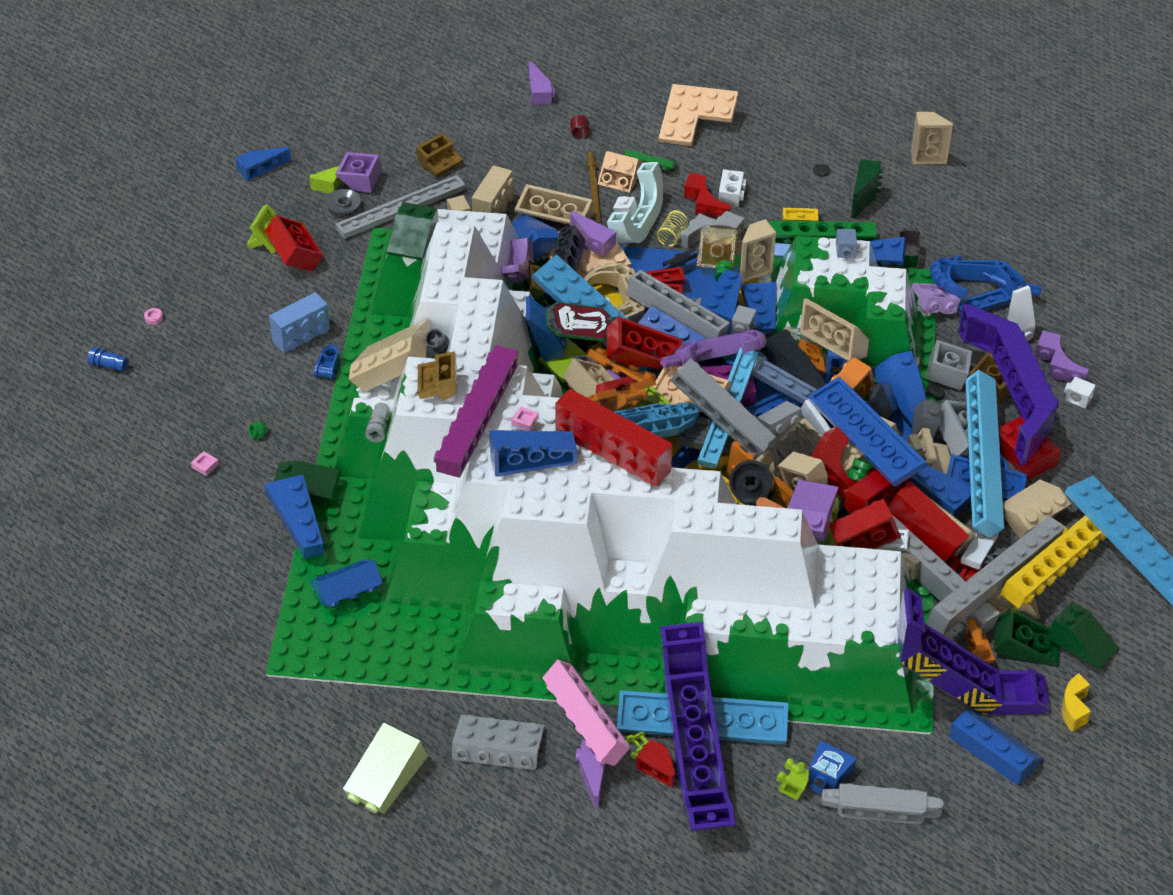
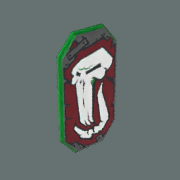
(578, 321)

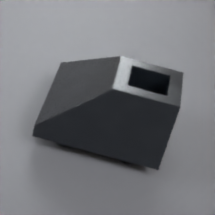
(882, 400)

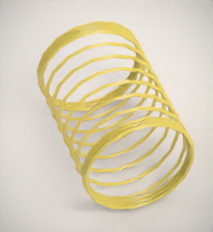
(672, 225)

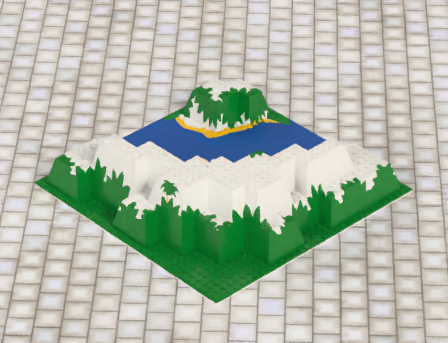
(582, 557)

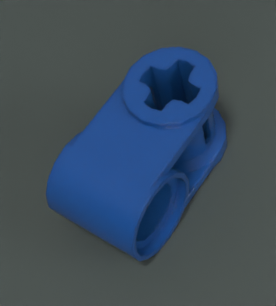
(327, 362)

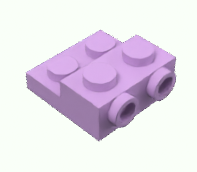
(935, 299)

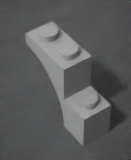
(692, 232)

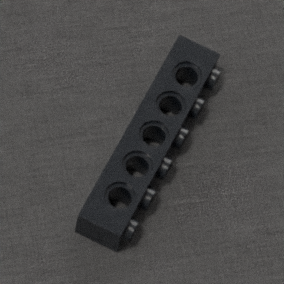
(570, 249)

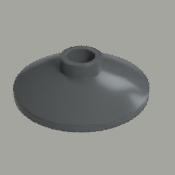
(343, 201)

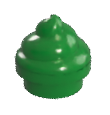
(258, 430)

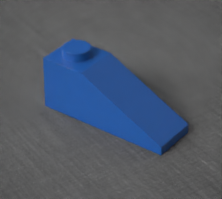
(261, 161)

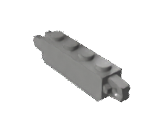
(882, 803)

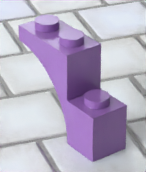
(518, 265)
(1061, 366)

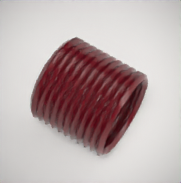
(579, 120)

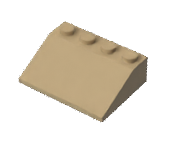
(388, 356)

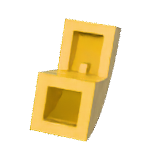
(1073, 709)

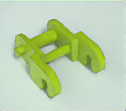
(634, 739)

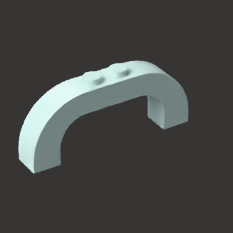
(637, 227)

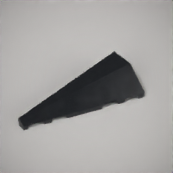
(786, 354)

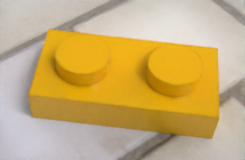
(800, 214)

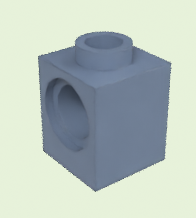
(846, 243)

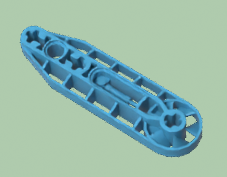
(663, 419)

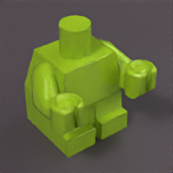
(795, 782)

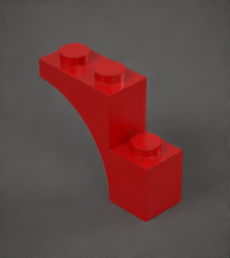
(705, 204)

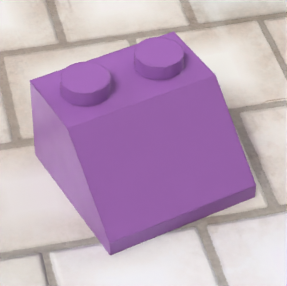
(360, 171)

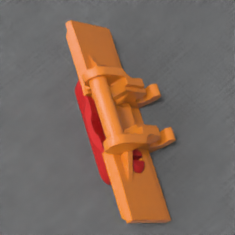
(621, 393)

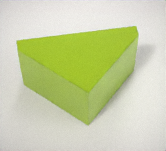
(325, 181)

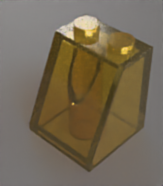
(717, 245)

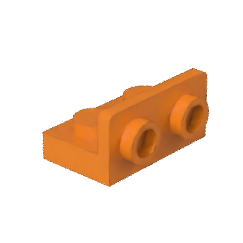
(815, 354)
(978, 643)

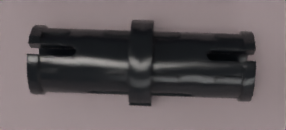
(680, 259)

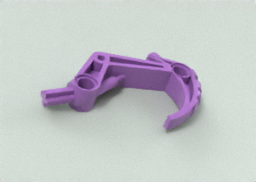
(715, 347)

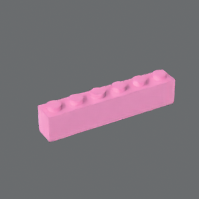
(586, 713)

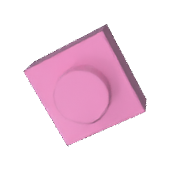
(525, 418)
(204, 463)

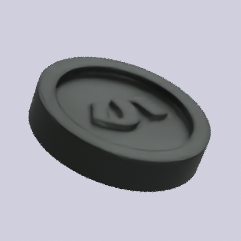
(821, 170)
(935, 390)

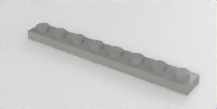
(388, 211)

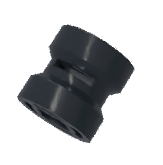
(437, 341)

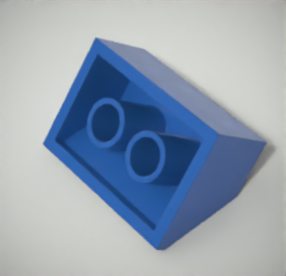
(347, 582)

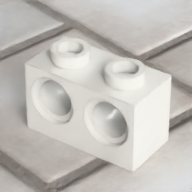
(731, 187)

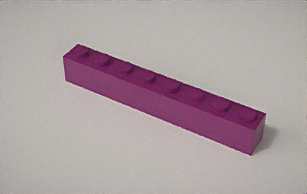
(476, 411)

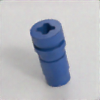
(100, 357)

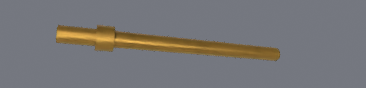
(592, 167)

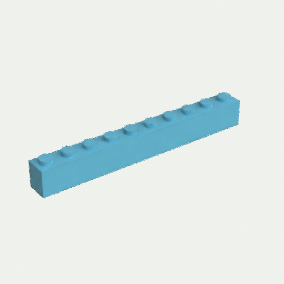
(984, 454)

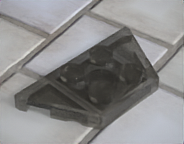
(794, 439)

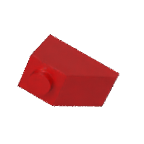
(656, 762)

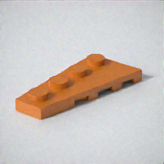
(600, 355)
(737, 455)

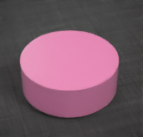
(153, 316)

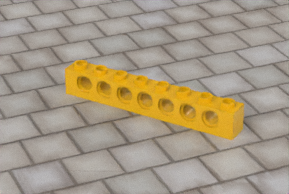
(1052, 562)

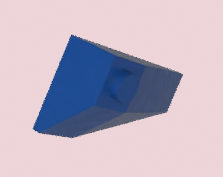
(542, 235)
(905, 381)

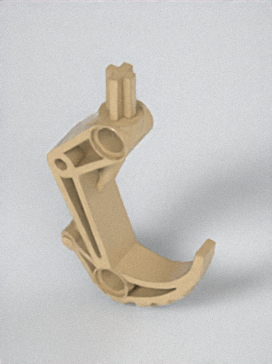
(618, 276)

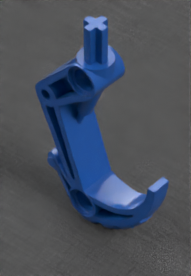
(954, 268)

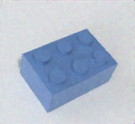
(299, 322)

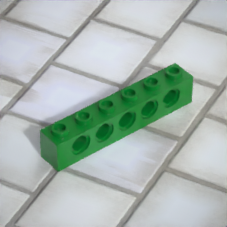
(788, 230)

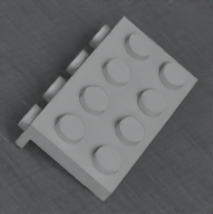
(497, 742)

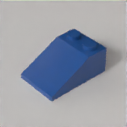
(548, 343)

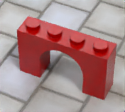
(830, 451)

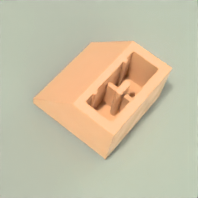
(619, 171)

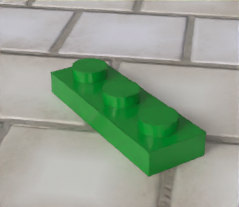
(665, 164)

